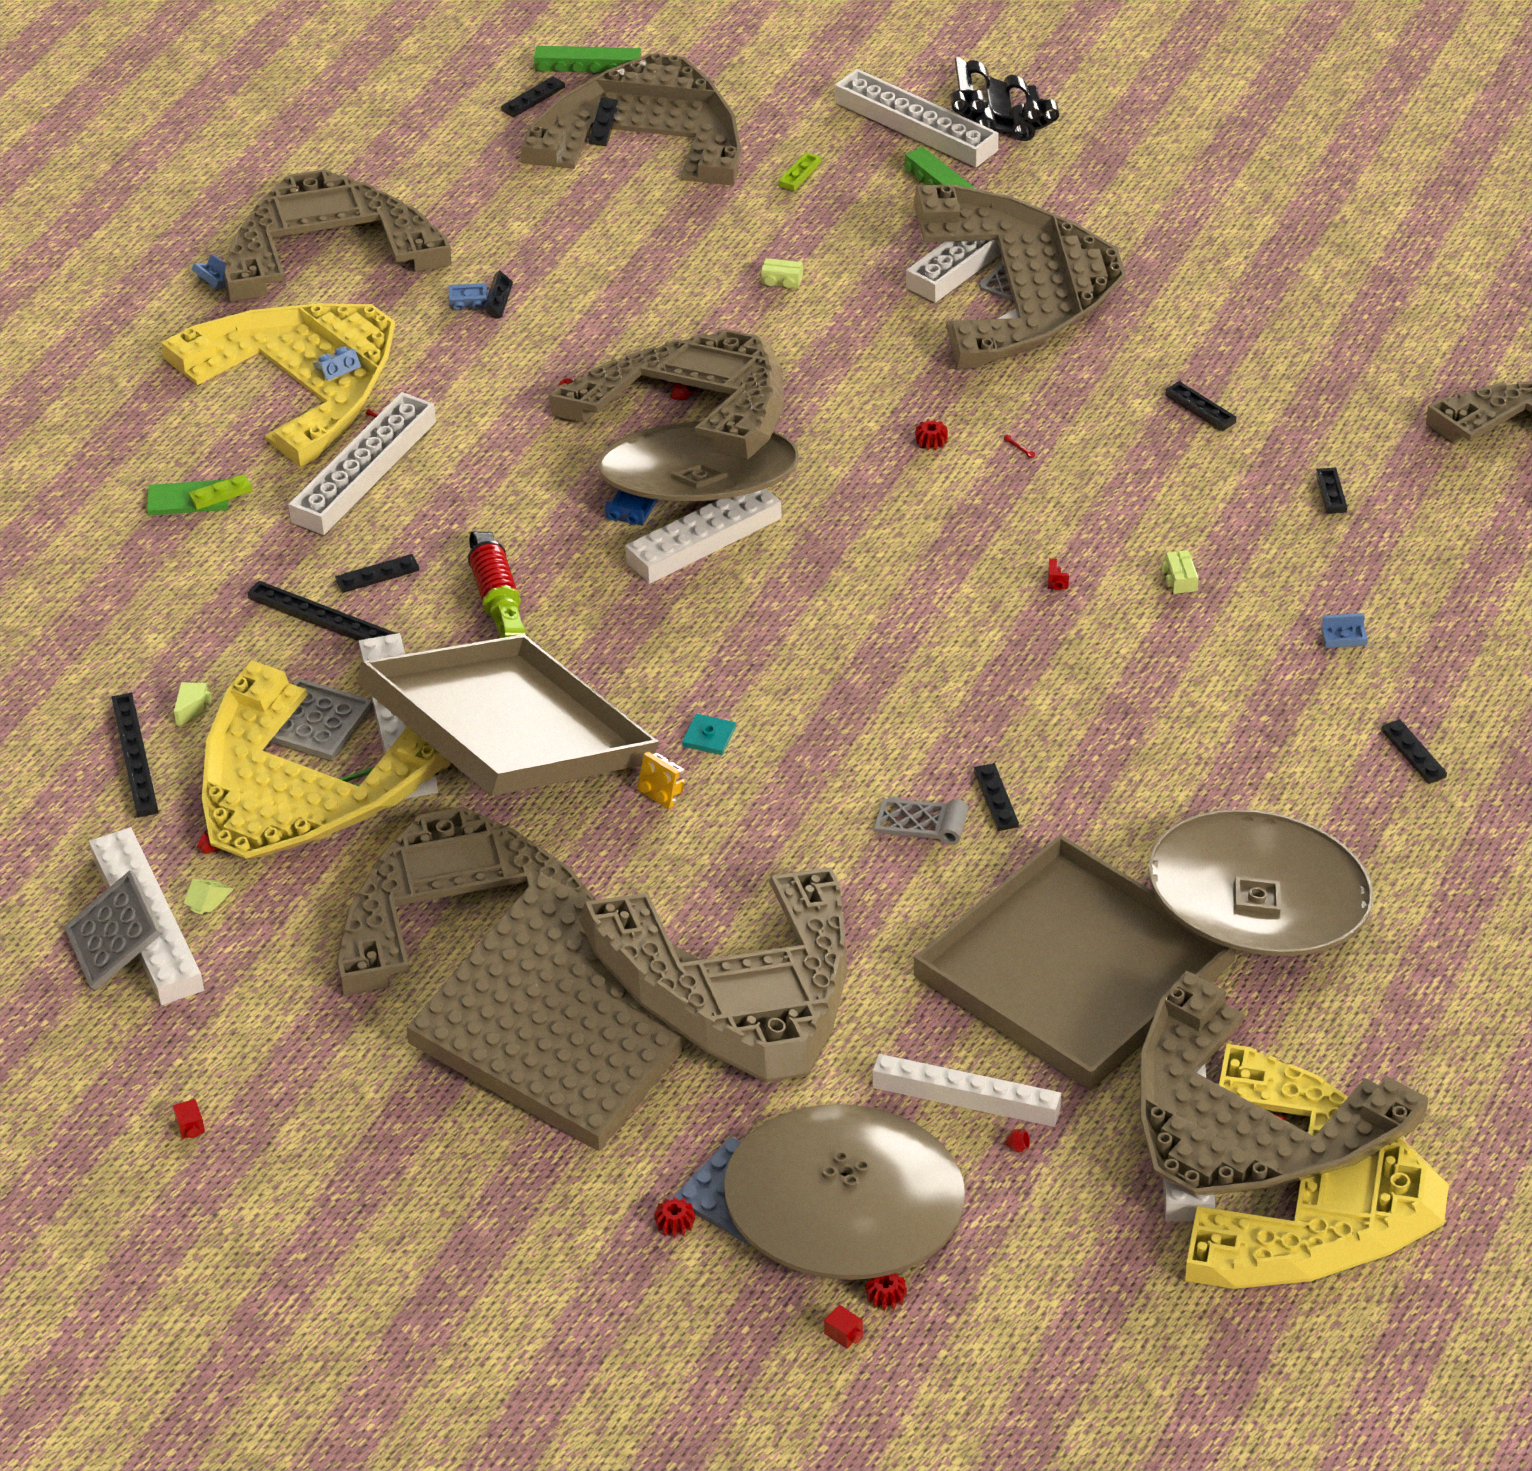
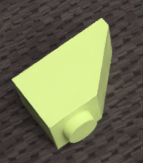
(191, 701)
(206, 895)

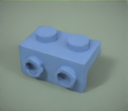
(211, 272)
(467, 296)
(338, 363)
(1343, 630)

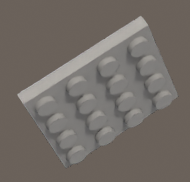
(322, 720)
(112, 930)

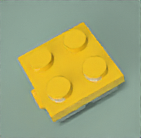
(659, 779)

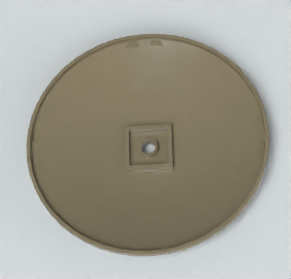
(682, 466)
(1305, 880)
(864, 1225)

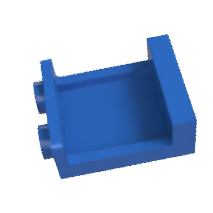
(629, 508)

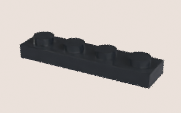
(533, 96)
(1200, 406)
(377, 573)
(1414, 751)
(996, 797)

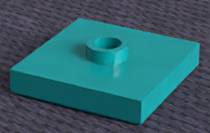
(709, 734)

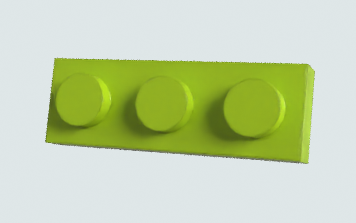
(799, 171)
(220, 491)

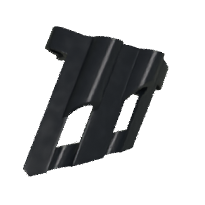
(997, 111)

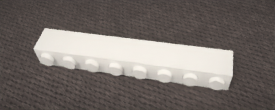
(967, 1090)

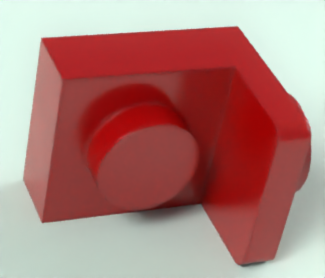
(1056, 579)

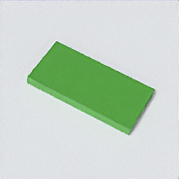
(174, 498)

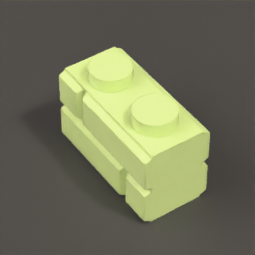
(781, 273)
(1180, 572)

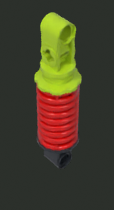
(495, 583)

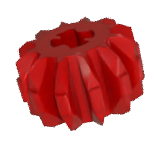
(931, 434)
(674, 1216)
(886, 1291)

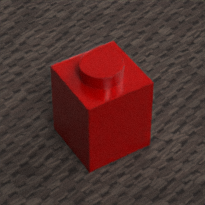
(189, 1119)
(843, 1327)

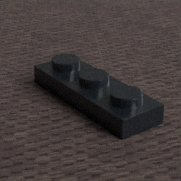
(603, 122)
(498, 295)
(1331, 490)

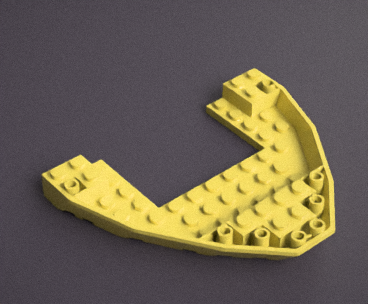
(293, 341)
(272, 804)
(1339, 1215)

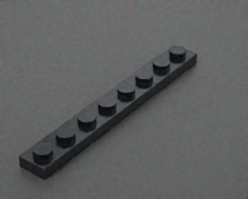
(315, 612)
(134, 755)

